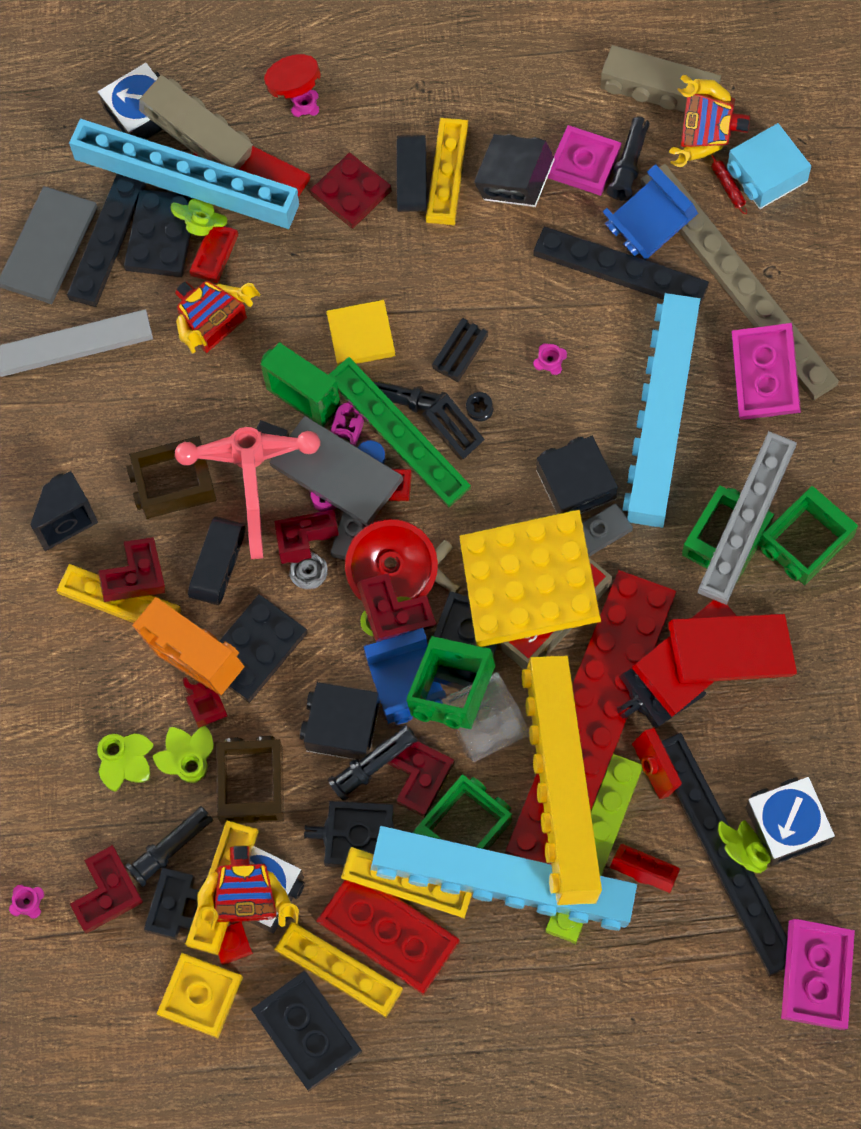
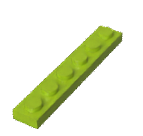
(606, 821)

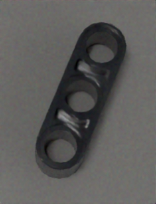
(411, 173)
(216, 560)

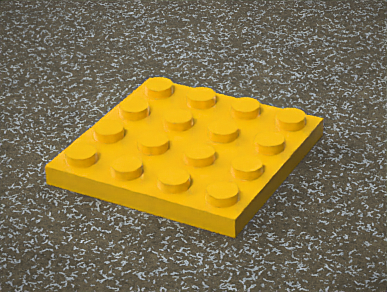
(529, 578)

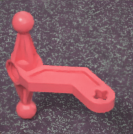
(248, 450)

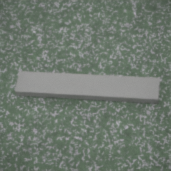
(74, 342)
(747, 518)

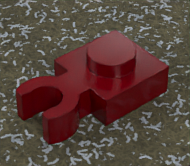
(203, 703)

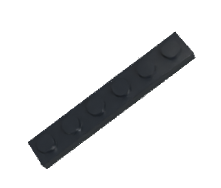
(105, 241)
(616, 266)

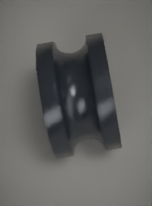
(482, 415)

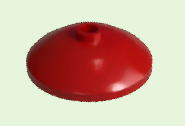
(414, 555)

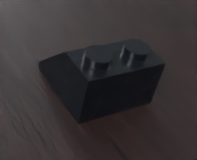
(61, 511)

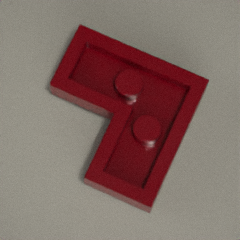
(296, 532)
(138, 578)
(387, 615)
(427, 774)
(114, 892)

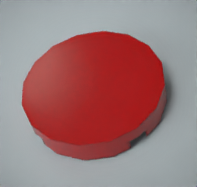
(292, 76)

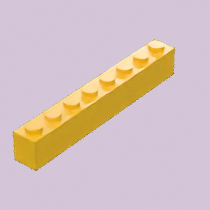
(562, 781)

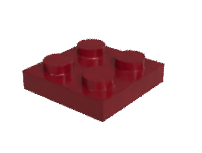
(351, 190)

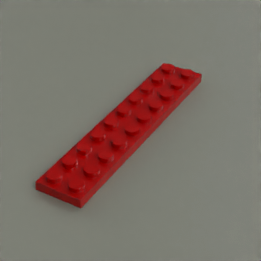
(626, 634)

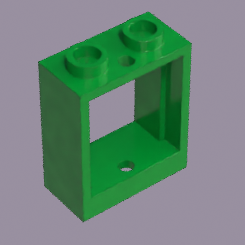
(300, 384)
(825, 513)
(702, 552)
(453, 655)
(476, 791)

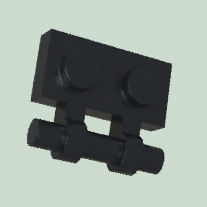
(170, 903)

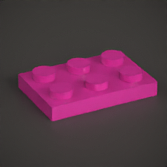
(766, 371)
(818, 974)

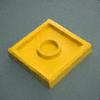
(361, 332)
(199, 995)

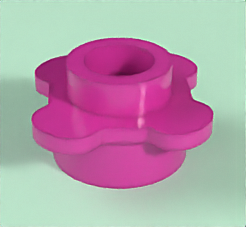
(311, 107)
(550, 350)
(21, 893)

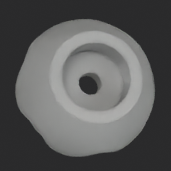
(309, 581)

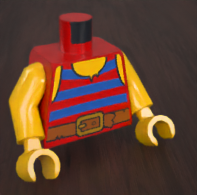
(707, 120)
(211, 312)
(243, 893)

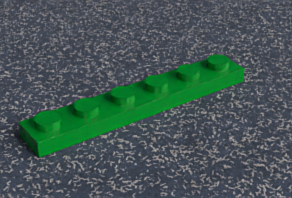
(399, 433)

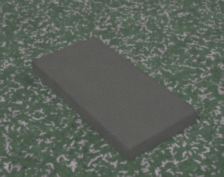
(47, 245)
(340, 474)

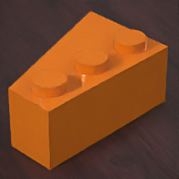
(188, 646)

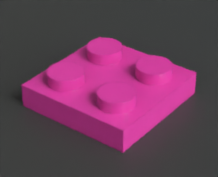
(584, 160)

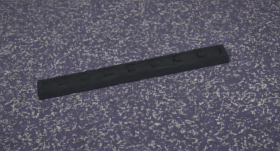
(738, 882)

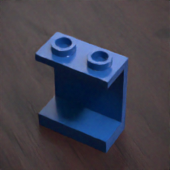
(651, 215)
(393, 670)

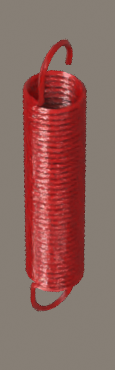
(728, 184)

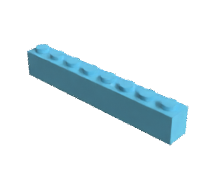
(184, 173)
(663, 410)
(493, 876)

